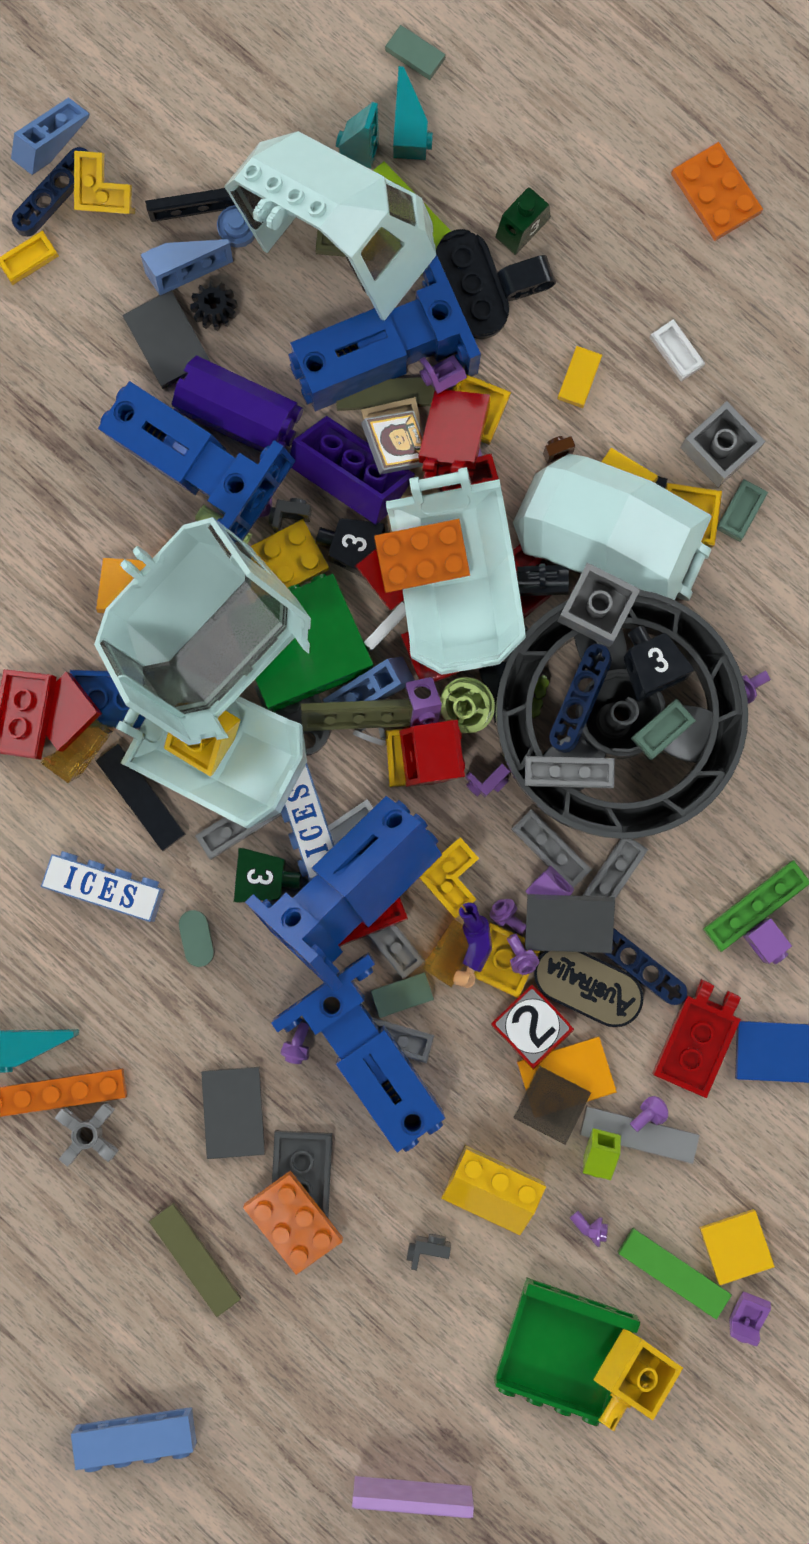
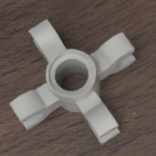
(99, 1144)

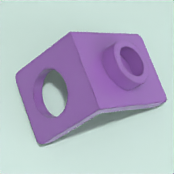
(424, 710)

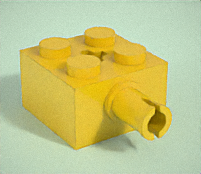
(636, 1378)

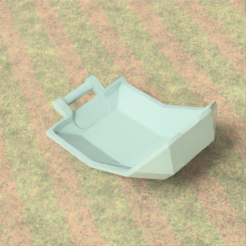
(615, 521)
(473, 617)
(250, 779)

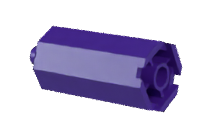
(235, 405)

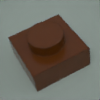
(558, 448)

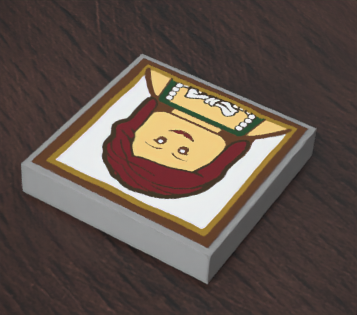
(394, 441)

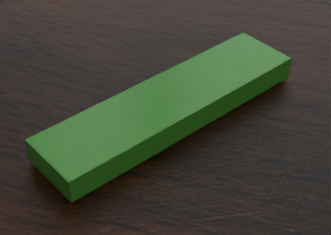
(756, 906)
(674, 1273)

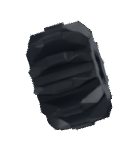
(211, 295)

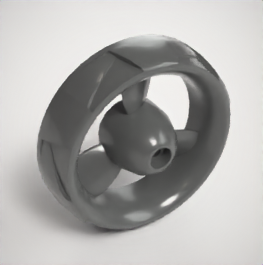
(710, 742)

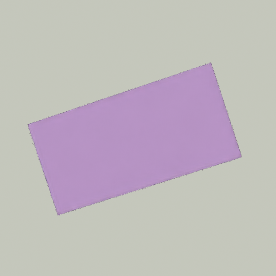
(413, 1497)

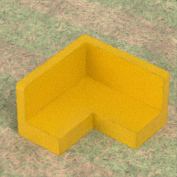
(92, 192)
(443, 876)

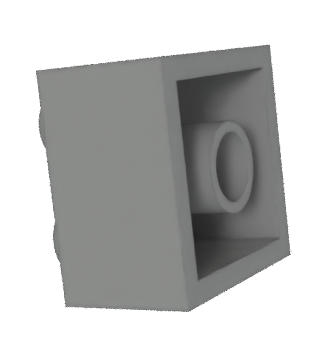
(722, 444)
(598, 605)

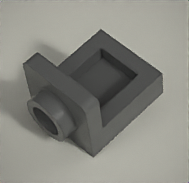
(293, 509)
(433, 1245)

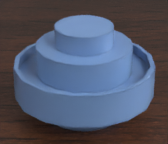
(234, 228)

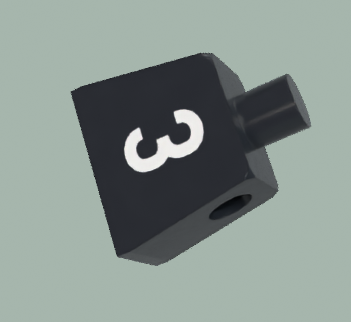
(350, 542)
(654, 663)

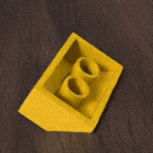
(493, 1190)

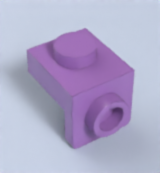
(443, 374)
(495, 781)
(748, 1318)

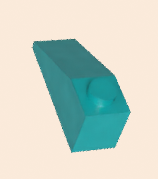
(411, 124)
(361, 136)
(24, 1045)

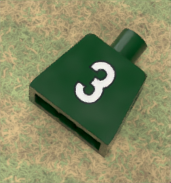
(526, 217)
(262, 876)

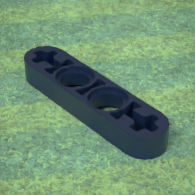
(46, 188)
(575, 696)
(641, 962)

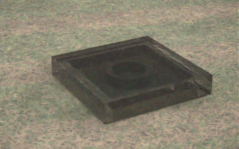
(552, 1105)

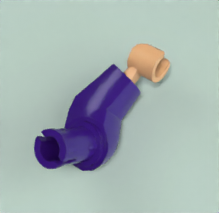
(479, 939)

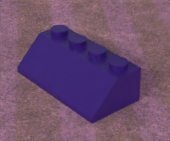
(346, 469)

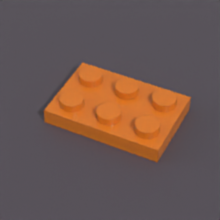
(716, 191)
(422, 555)
(293, 1222)

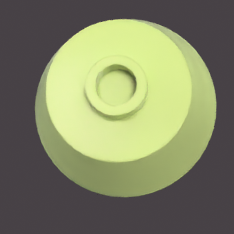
(469, 703)

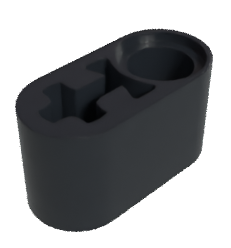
(526, 278)

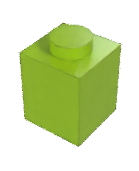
(601, 1154)

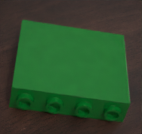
(334, 651)
(558, 1350)

